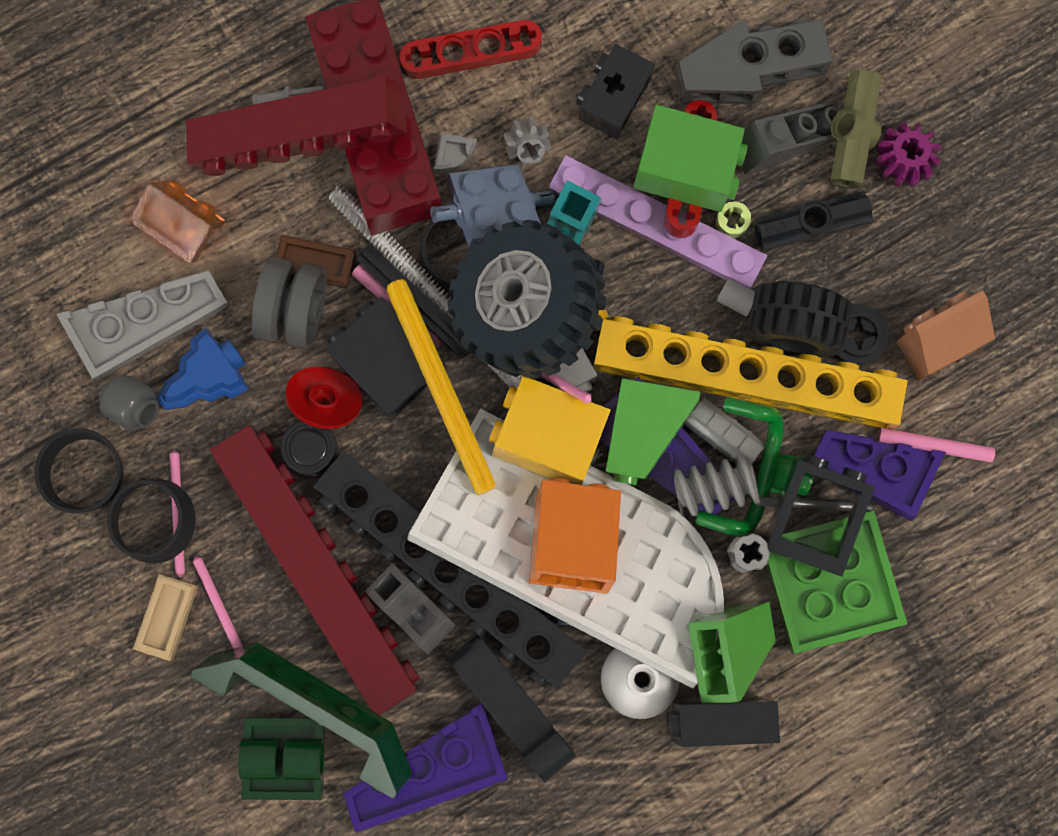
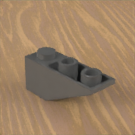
(787, 136)

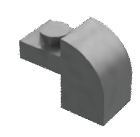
(410, 608)

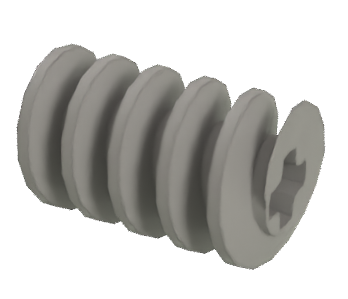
(715, 486)

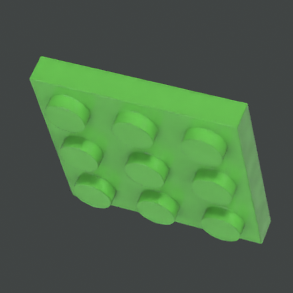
(830, 608)

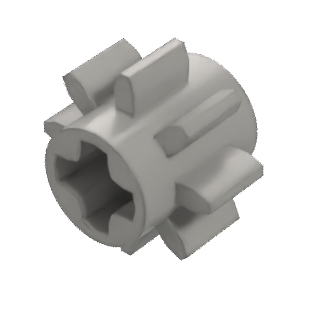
(527, 141)

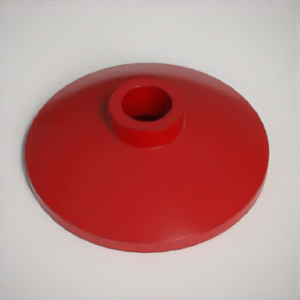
(323, 397)

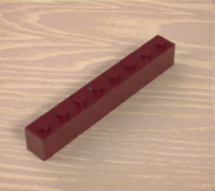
(314, 569)

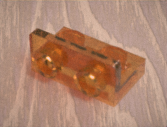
(176, 219)

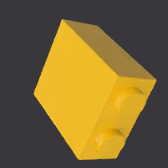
(548, 431)

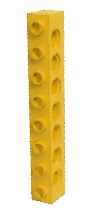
(885, 389)

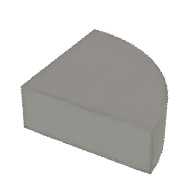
(453, 152)

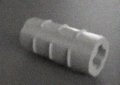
(724, 432)
(759, 550)

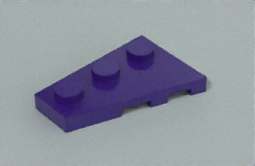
(896, 471)

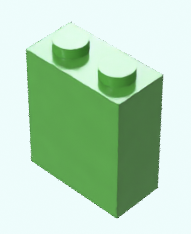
(690, 159)

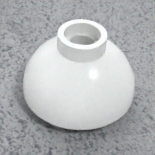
(628, 698)

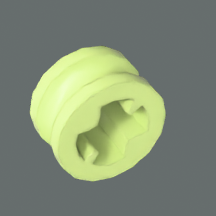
(744, 219)

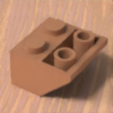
(949, 335)

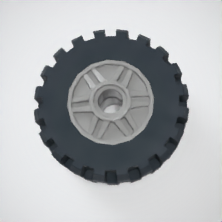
(526, 299)

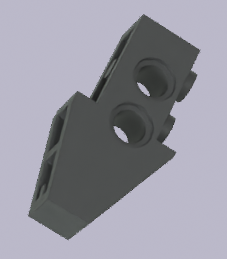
(724, 77)

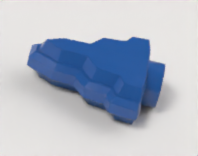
(204, 373)

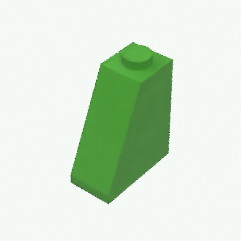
(645, 426)
(733, 661)

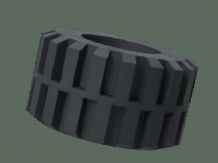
(799, 318)

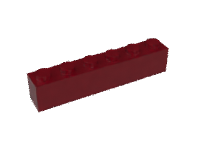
(297, 126)

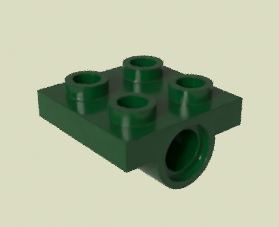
(282, 759)

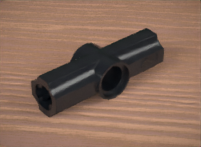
(834, 214)

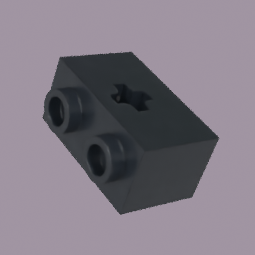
(618, 69)

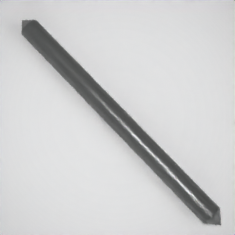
(813, 504)

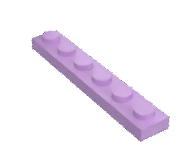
(645, 219)

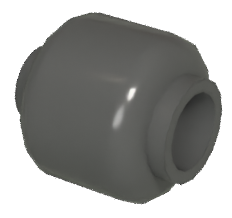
(128, 403)

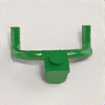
(771, 474)

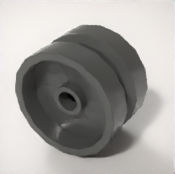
(289, 302)

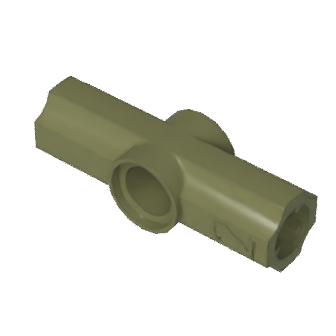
(856, 129)

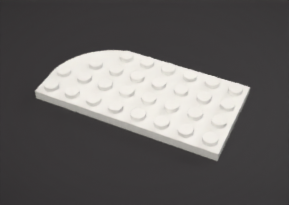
(661, 559)

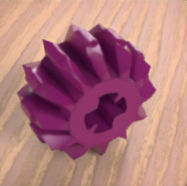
(921, 154)

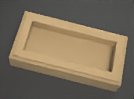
(165, 617)

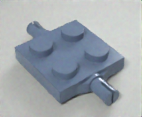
(488, 200)

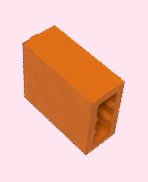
(575, 536)

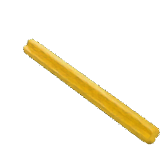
(440, 387)

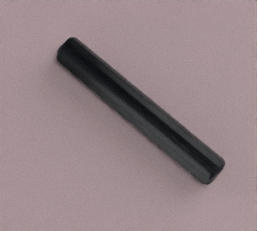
(432, 316)

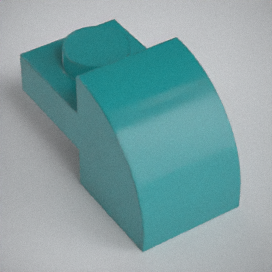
(574, 211)

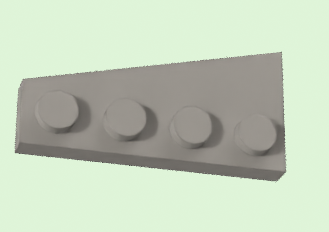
(128, 327)

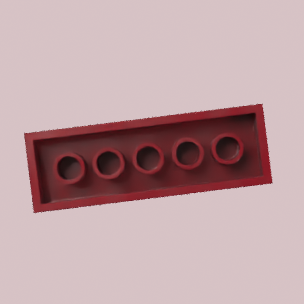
(393, 175)

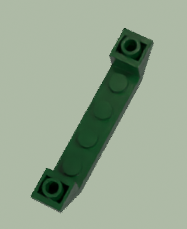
(387, 763)

